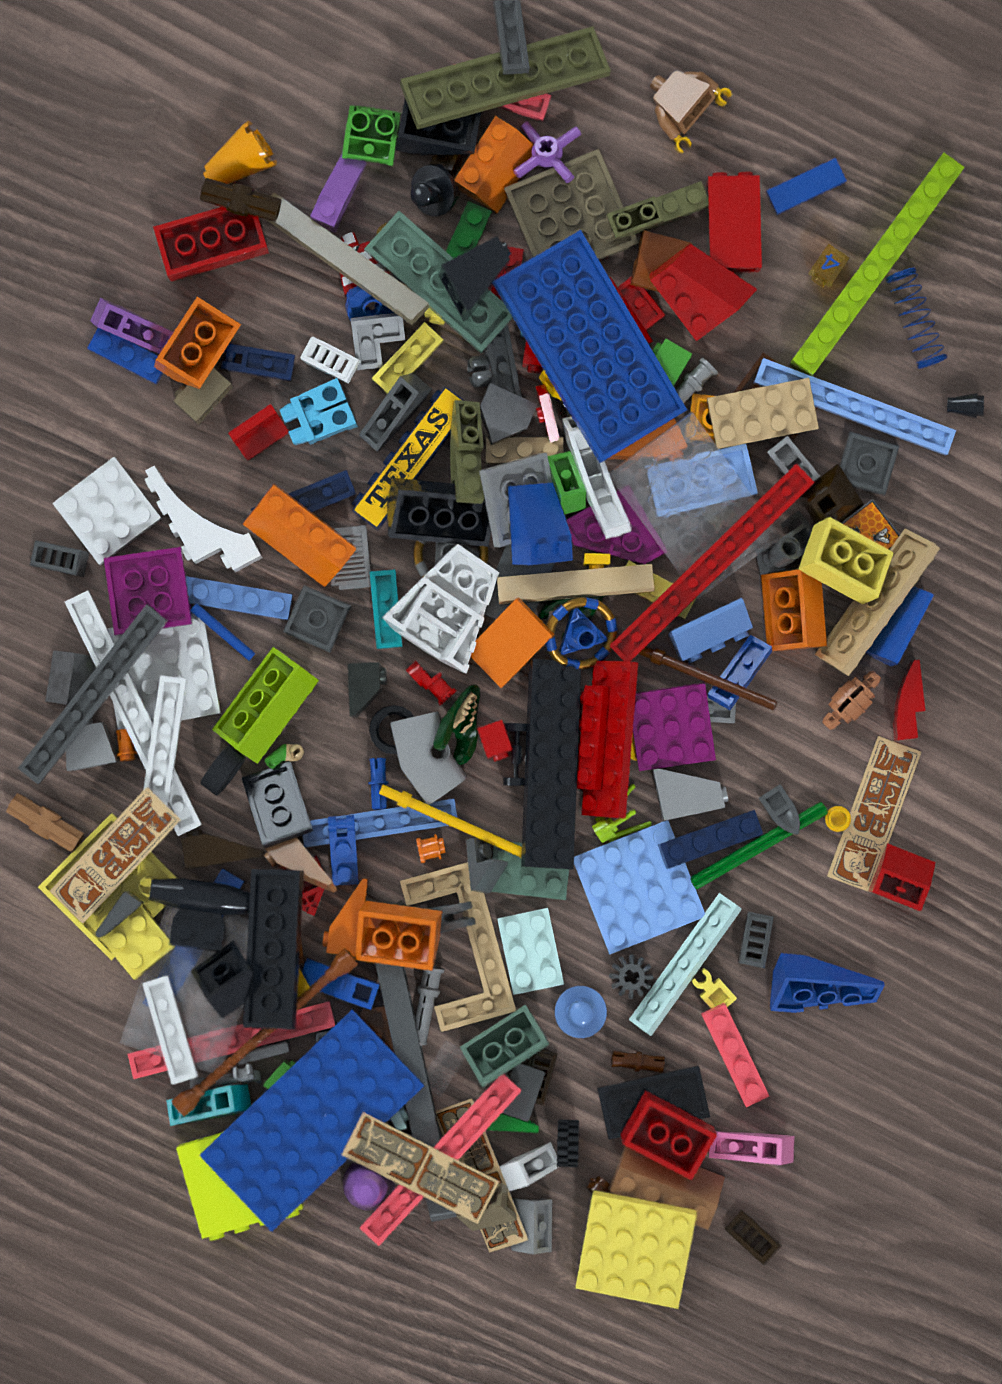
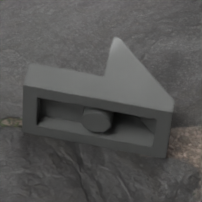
(482, 869)

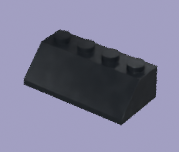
(431, 514)

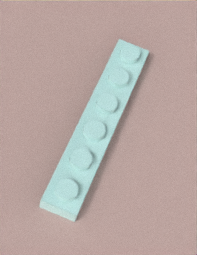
(685, 964)

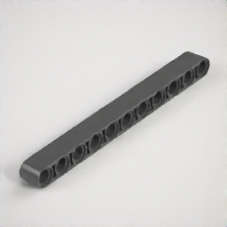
(407, 1047)

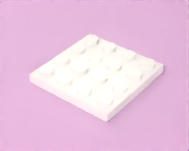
(178, 654)

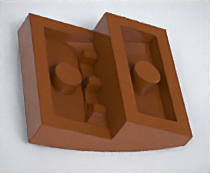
(653, 252)

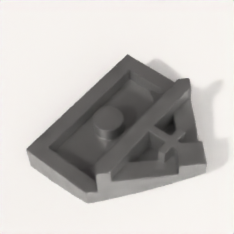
(505, 413)

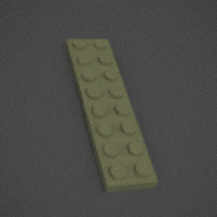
(481, 85)

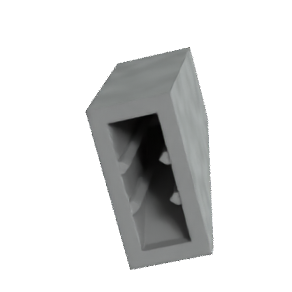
(687, 795)

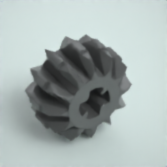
(628, 984)

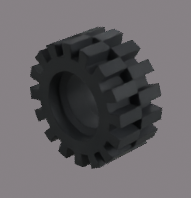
(567, 1143)

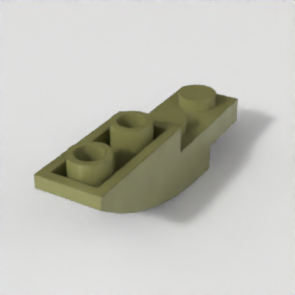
(658, 211)
(465, 451)

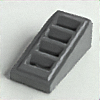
(75, 562)
(122, 909)
(743, 959)

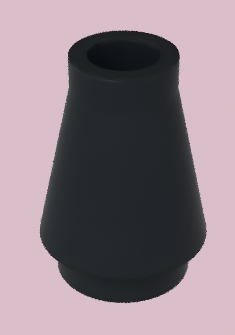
(967, 405)

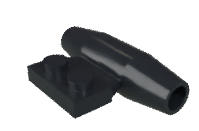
(200, 907)

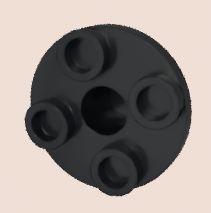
(434, 190)

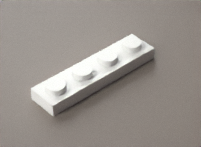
(170, 1030)

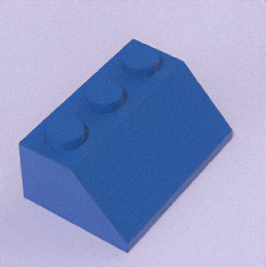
(896, 635)

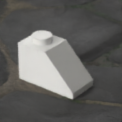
(529, 1166)

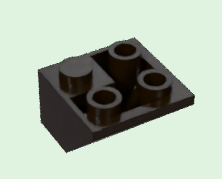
(831, 497)

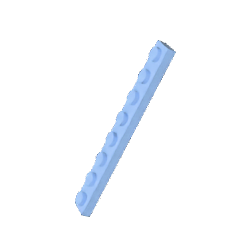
(863, 409)

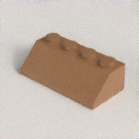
(650, 1181)

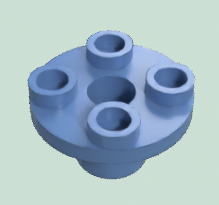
(580, 1011)

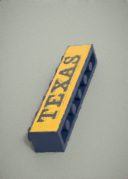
(410, 459)

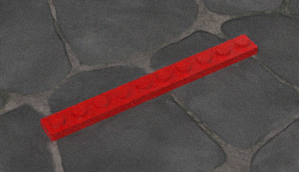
(712, 563)

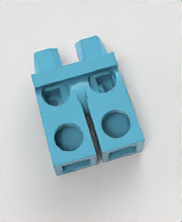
(312, 414)

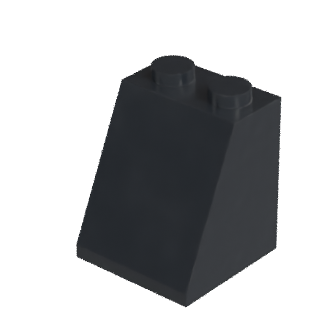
(472, 274)

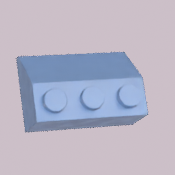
(711, 631)

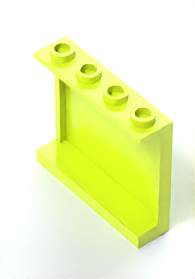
(212, 1199)

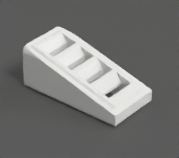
(316, 351)

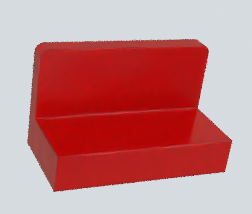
(259, 432)

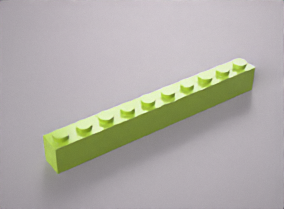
(877, 265)

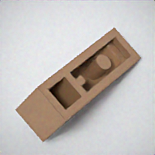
(294, 856)

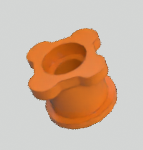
(430, 848)

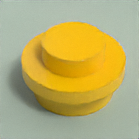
(838, 819)

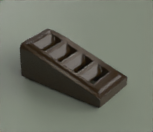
(552, 1056)
(773, 1249)

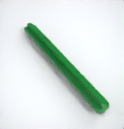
(754, 848)

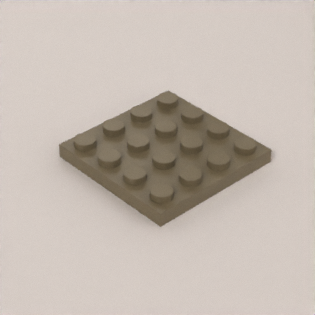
(554, 210)

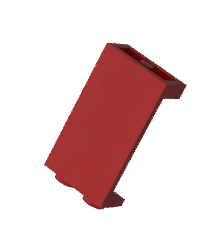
(735, 221)

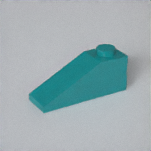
(213, 1104)

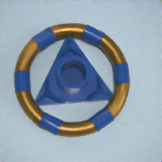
(581, 632)

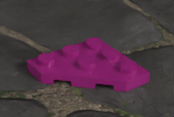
(634, 545)

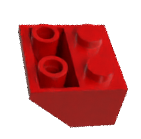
(903, 877)

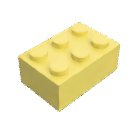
(846, 560)

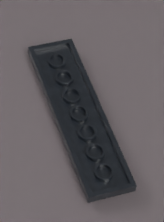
(551, 765)

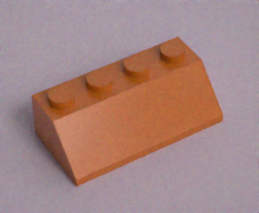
(299, 535)

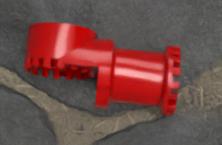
(435, 685)

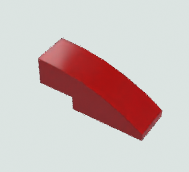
(908, 702)

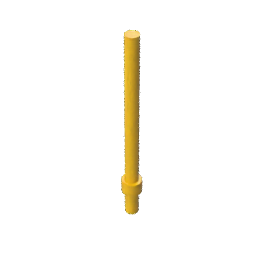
(405, 800)

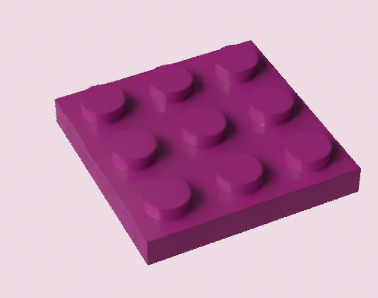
(149, 579)
(672, 727)

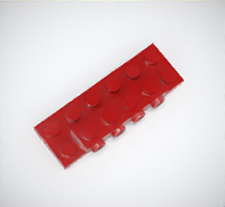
(607, 738)

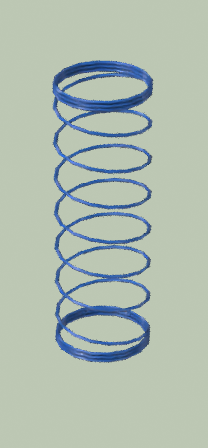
(900, 275)

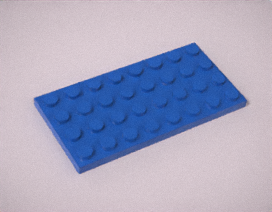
(589, 346)
(305, 1119)

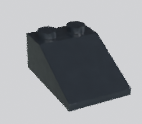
(445, 138)

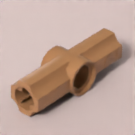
(45, 822)

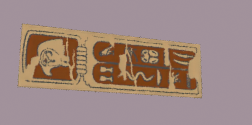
(874, 813)
(115, 855)

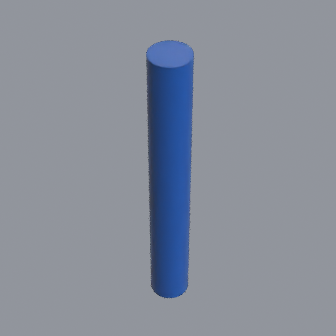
(223, 632)

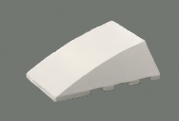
(446, 608)

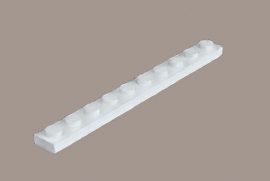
(128, 702)

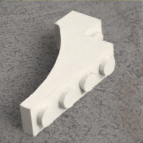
(598, 485)
(199, 535)

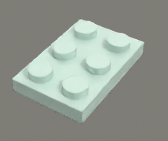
(530, 951)

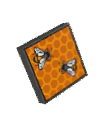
(873, 524)

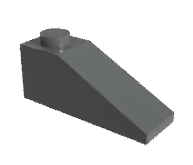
(395, 410)

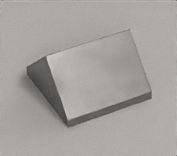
(67, 676)

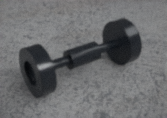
(516, 755)

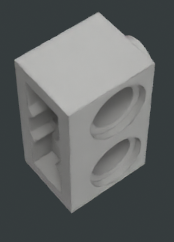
(786, 455)

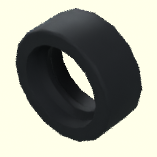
(376, 720)
(223, 770)

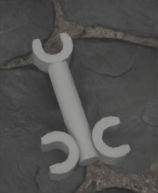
(239, 1075)

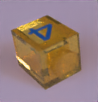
(828, 266)

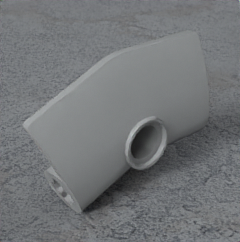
(413, 746)

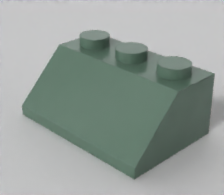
(504, 1045)

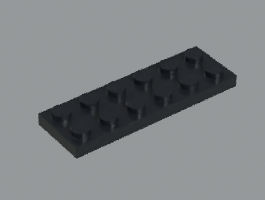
(274, 948)

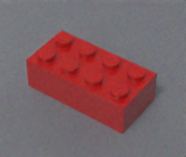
(208, 242)

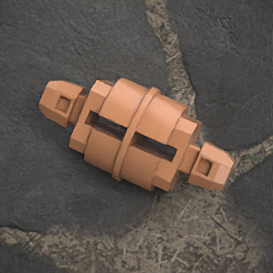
(857, 705)

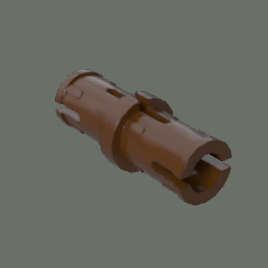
(637, 1061)

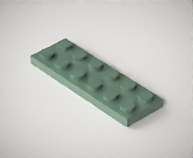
(417, 263)

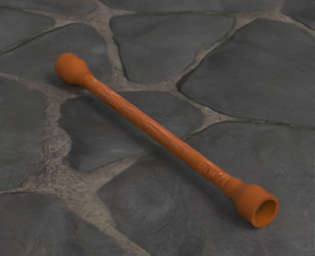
(188, 1099)

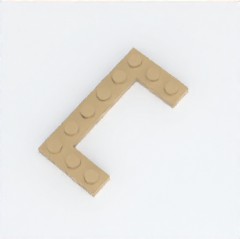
(497, 993)

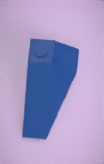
(809, 982)

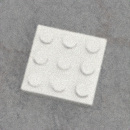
(107, 510)

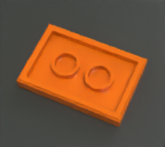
(510, 642)

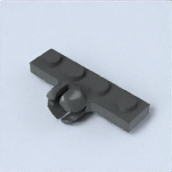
(496, 365)

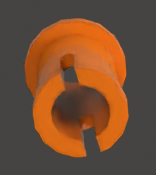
(125, 746)

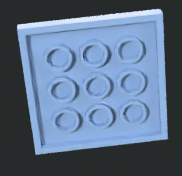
(633, 889)

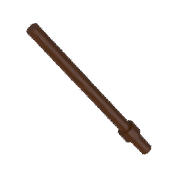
(660, 657)

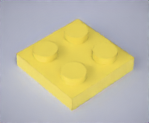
(138, 942)

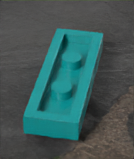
(383, 599)

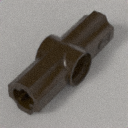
(240, 199)

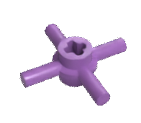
(541, 147)

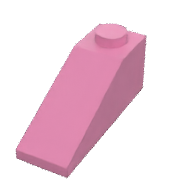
(753, 1147)

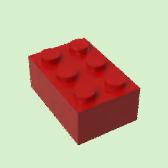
(668, 1135)

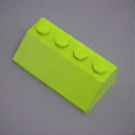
(265, 705)

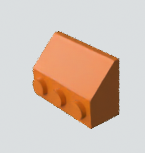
(492, 164)
(196, 344)
(793, 611)
(398, 935)

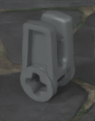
(449, 922)

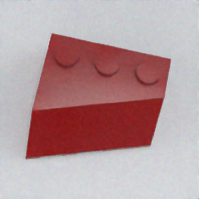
(700, 289)

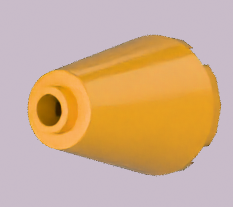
(240, 156)

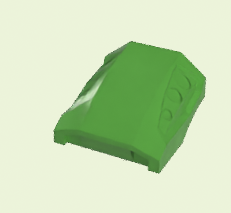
(371, 134)

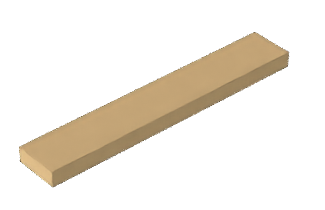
(576, 584)

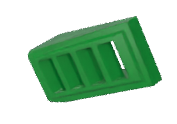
(508, 1123)

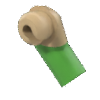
(285, 752)

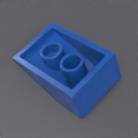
(538, 525)

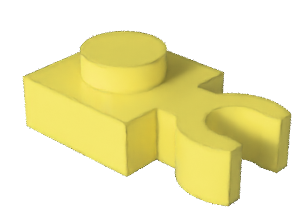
(714, 992)

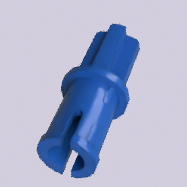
(378, 778)

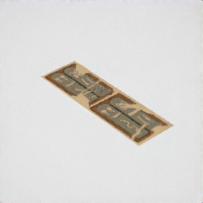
(482, 1158)
(420, 1168)

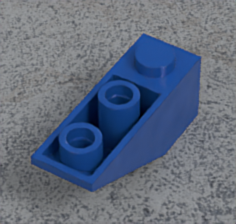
(347, 987)

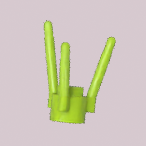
(606, 828)

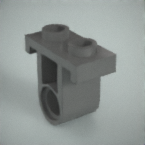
(792, 543)

